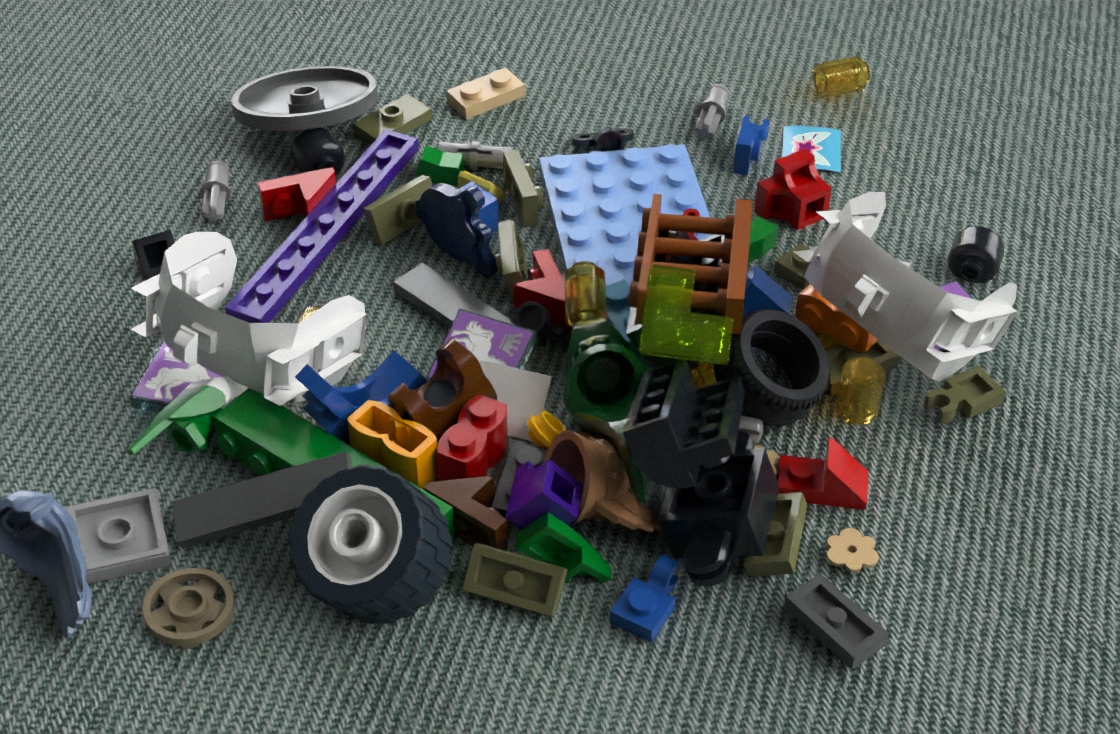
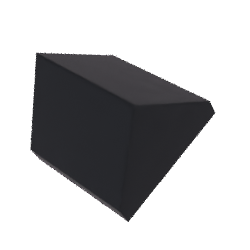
(150, 252)

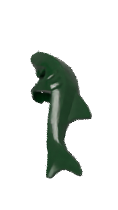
(602, 386)

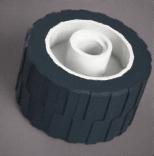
(370, 544)

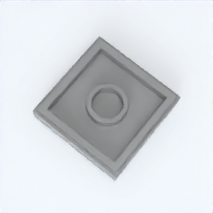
(121, 535)

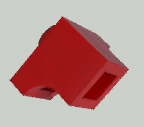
(793, 191)

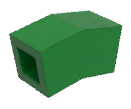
(440, 166)
(762, 238)

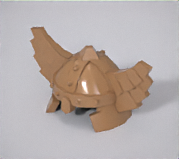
(604, 480)

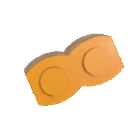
(394, 443)

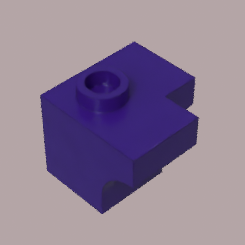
(543, 491)

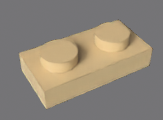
(485, 93)

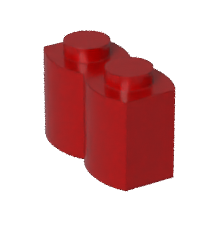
(475, 441)

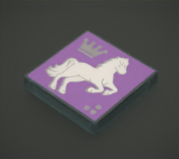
(490, 340)
(165, 380)

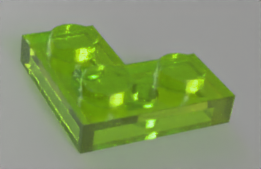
(671, 328)

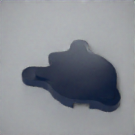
(455, 224)

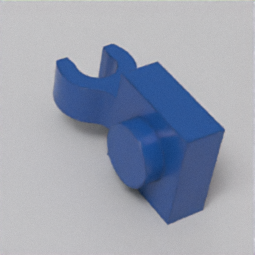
(749, 144)
(647, 606)

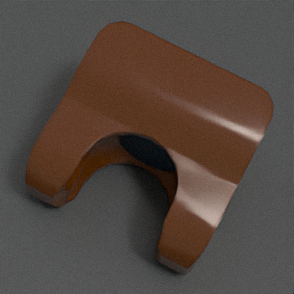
(442, 397)

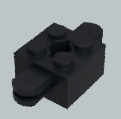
(722, 514)

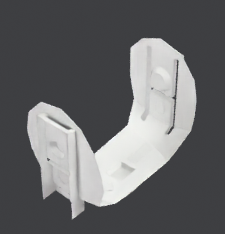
(897, 302)
(250, 353)

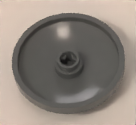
(304, 98)

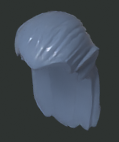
(46, 544)

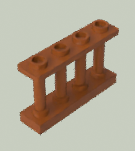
(733, 252)

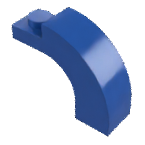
(333, 405)

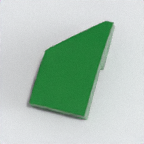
(558, 544)

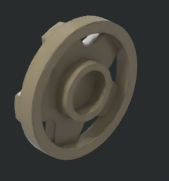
(188, 609)

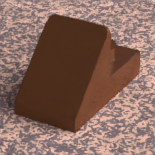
(472, 510)

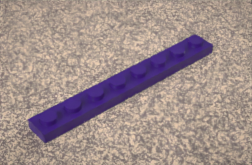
(322, 229)

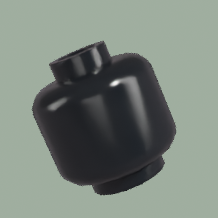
(317, 150)
(978, 252)

